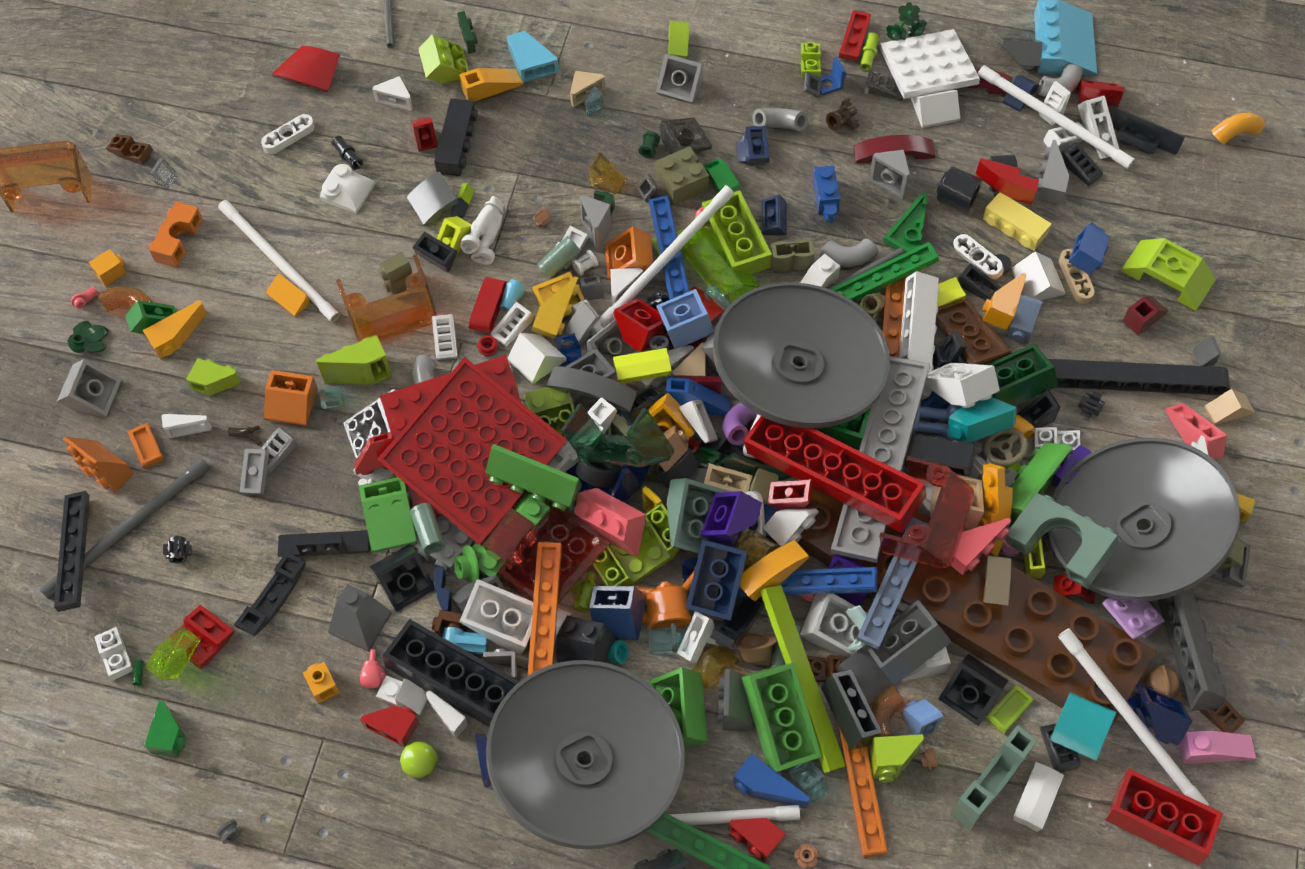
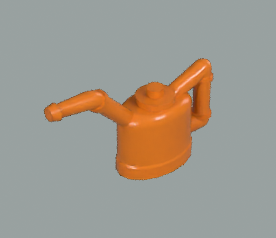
(667, 604)

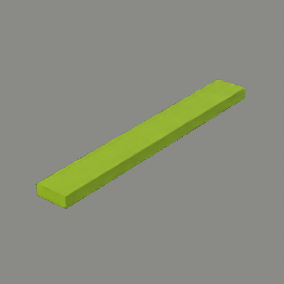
(794, 652)

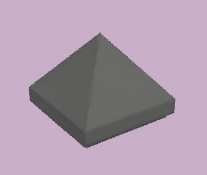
(812, 85)
(646, 187)

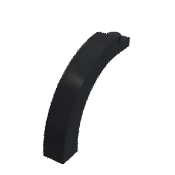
(745, 613)

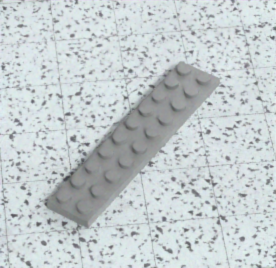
(887, 441)

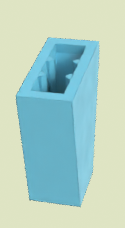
(531, 57)

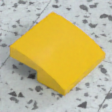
(549, 288)

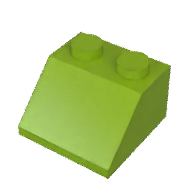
(892, 755)

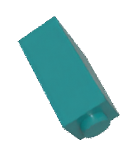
(981, 420)

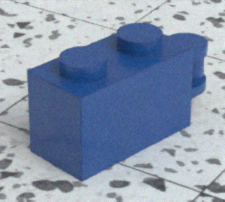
(826, 192)
(1089, 249)

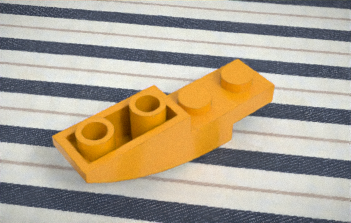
(996, 499)

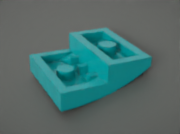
(1083, 726)

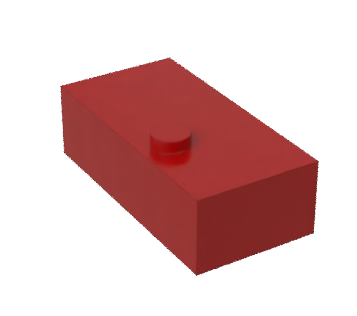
(1164, 817)

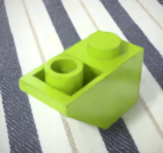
(211, 378)

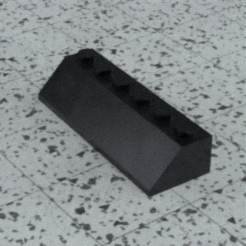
(448, 671)

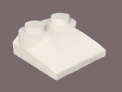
(346, 188)

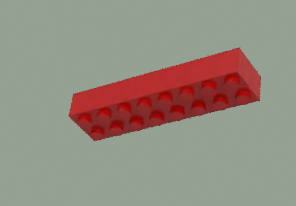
(838, 471)

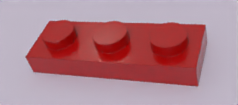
(855, 36)

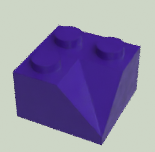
(729, 515)

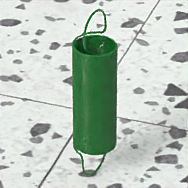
(137, 673)

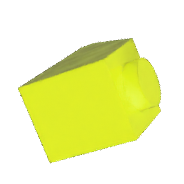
(453, 231)

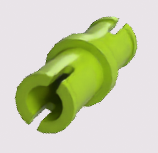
(869, 51)

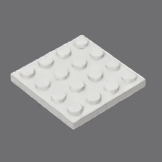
(929, 64)

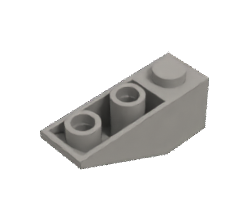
(1055, 176)

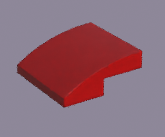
(211, 632)

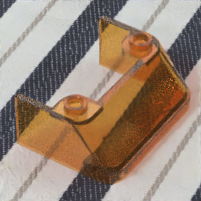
(41, 166)
(394, 313)

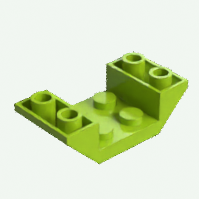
(1173, 267)
(655, 550)

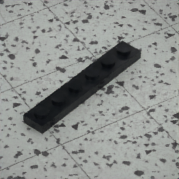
(72, 551)

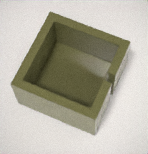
(681, 175)

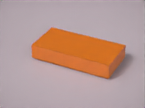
(145, 445)

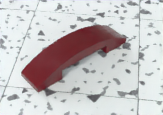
(912, 145)

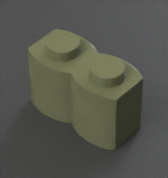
(792, 255)
(394, 273)

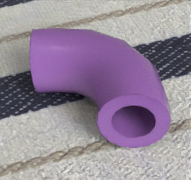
(735, 423)

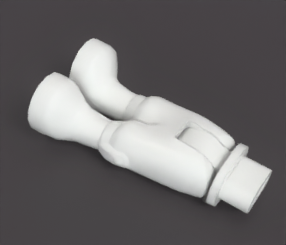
(486, 227)

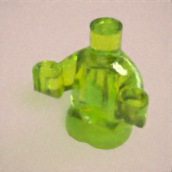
(584, 593)

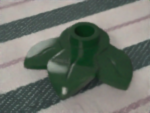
(87, 338)

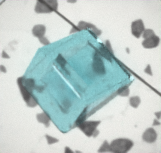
(594, 101)
(331, 397)

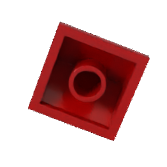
(1093, 89)

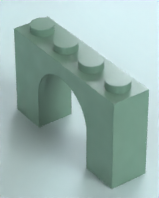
(1045, 515)
(994, 778)

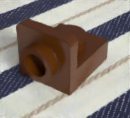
(447, 619)

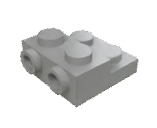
(455, 541)

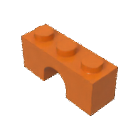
(180, 219)

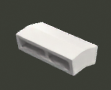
(1038, 797)

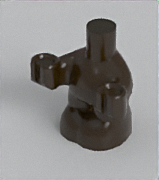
(842, 116)

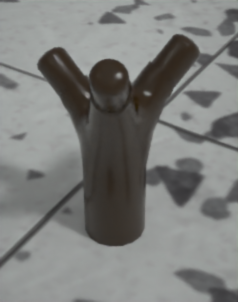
(245, 432)

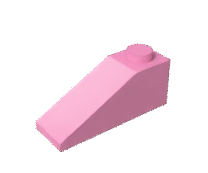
(1216, 747)

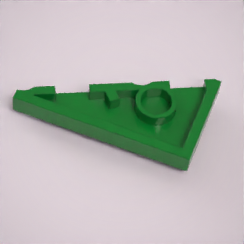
(908, 229)

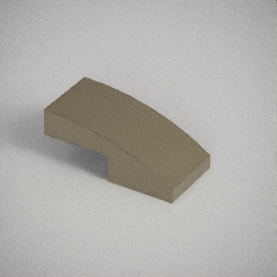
(997, 580)

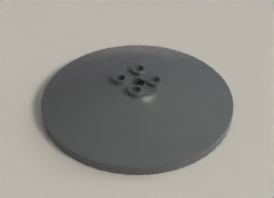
(807, 324)
(1159, 484)
(592, 713)

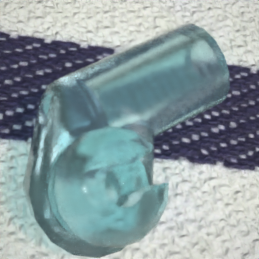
(714, 293)

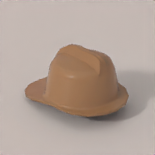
(757, 649)
(1162, 680)

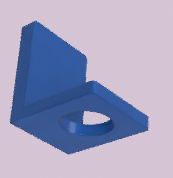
(836, 78)

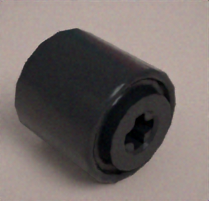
(958, 189)

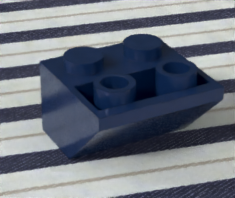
(619, 609)

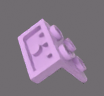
(1134, 616)

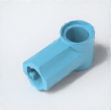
(471, 642)

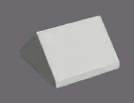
(937, 108)
(1041, 279)
(534, 356)

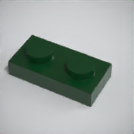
(466, 26)

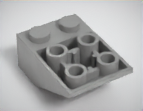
(366, 424)

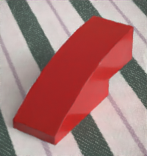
(1007, 180)

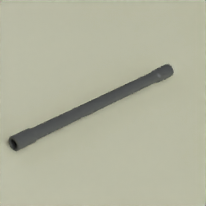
(190, 475)

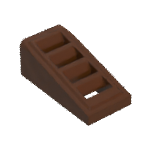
(1215, 719)

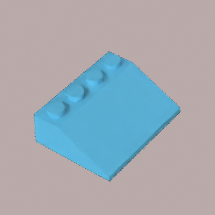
(1066, 37)

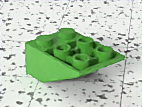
(387, 514)

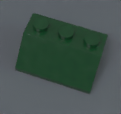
(1023, 375)

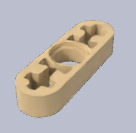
(1075, 285)

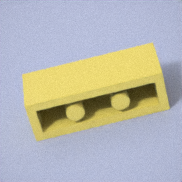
(1016, 221)

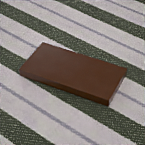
(982, 342)

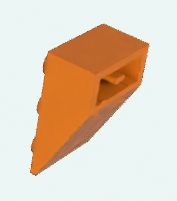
(99, 462)

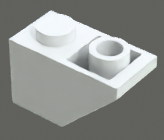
(789, 524)

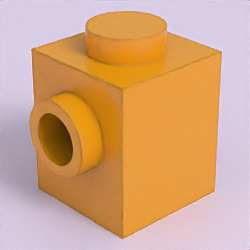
(108, 267)
(320, 682)

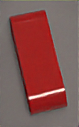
(487, 305)

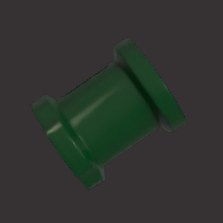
(649, 144)

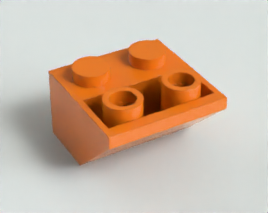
(289, 397)

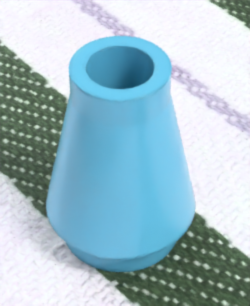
(513, 292)

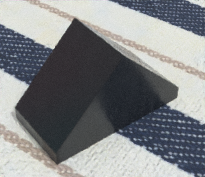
(1041, 410)

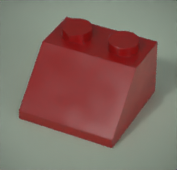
(639, 323)

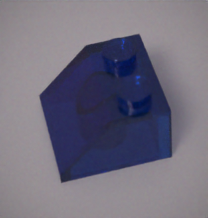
(1165, 715)

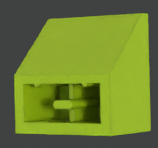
(442, 60)

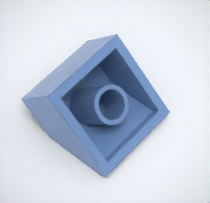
(685, 319)

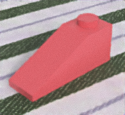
(1192, 425)

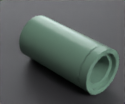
(559, 257)
(427, 528)

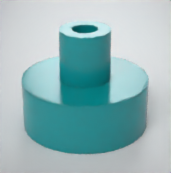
(618, 653)

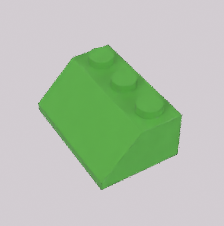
(685, 696)

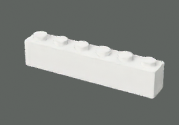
(919, 320)

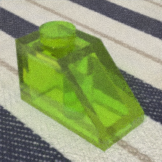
(172, 655)

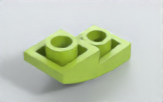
(678, 39)
(810, 59)

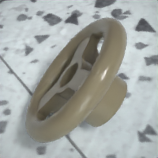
(1008, 457)

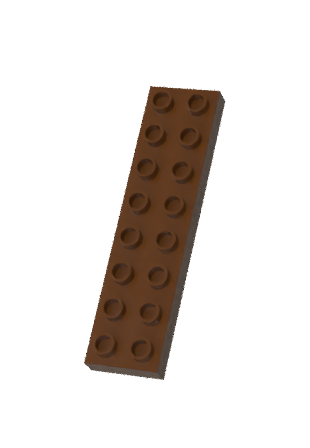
(1011, 637)

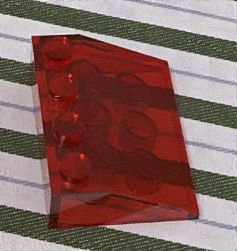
(579, 551)

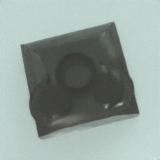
(682, 133)

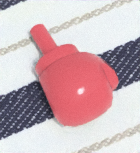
(372, 673)

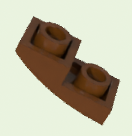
(127, 148)
(824, 667)

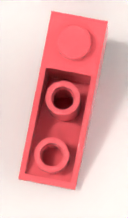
(978, 542)

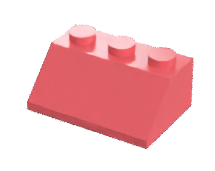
(611, 519)

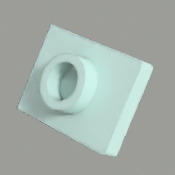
(858, 616)

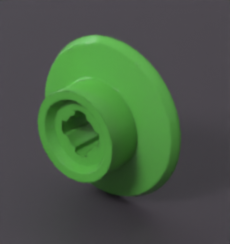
(467, 565)

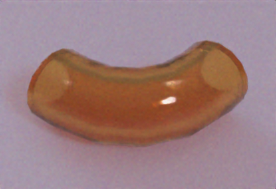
(121, 297)
(885, 707)

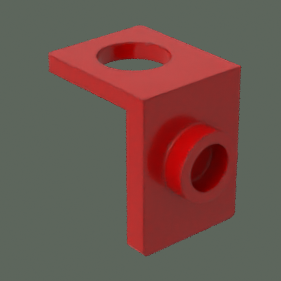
(1070, 588)

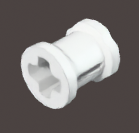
(584, 262)

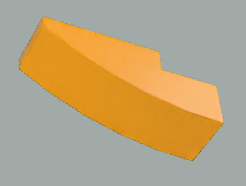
(773, 569)

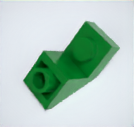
(721, 175)

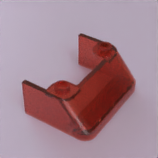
(939, 540)

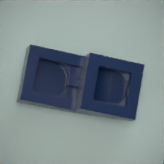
(443, 594)

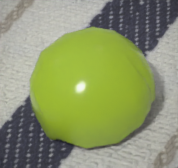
(418, 759)

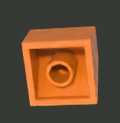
(629, 250)

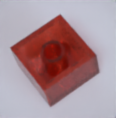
(511, 539)

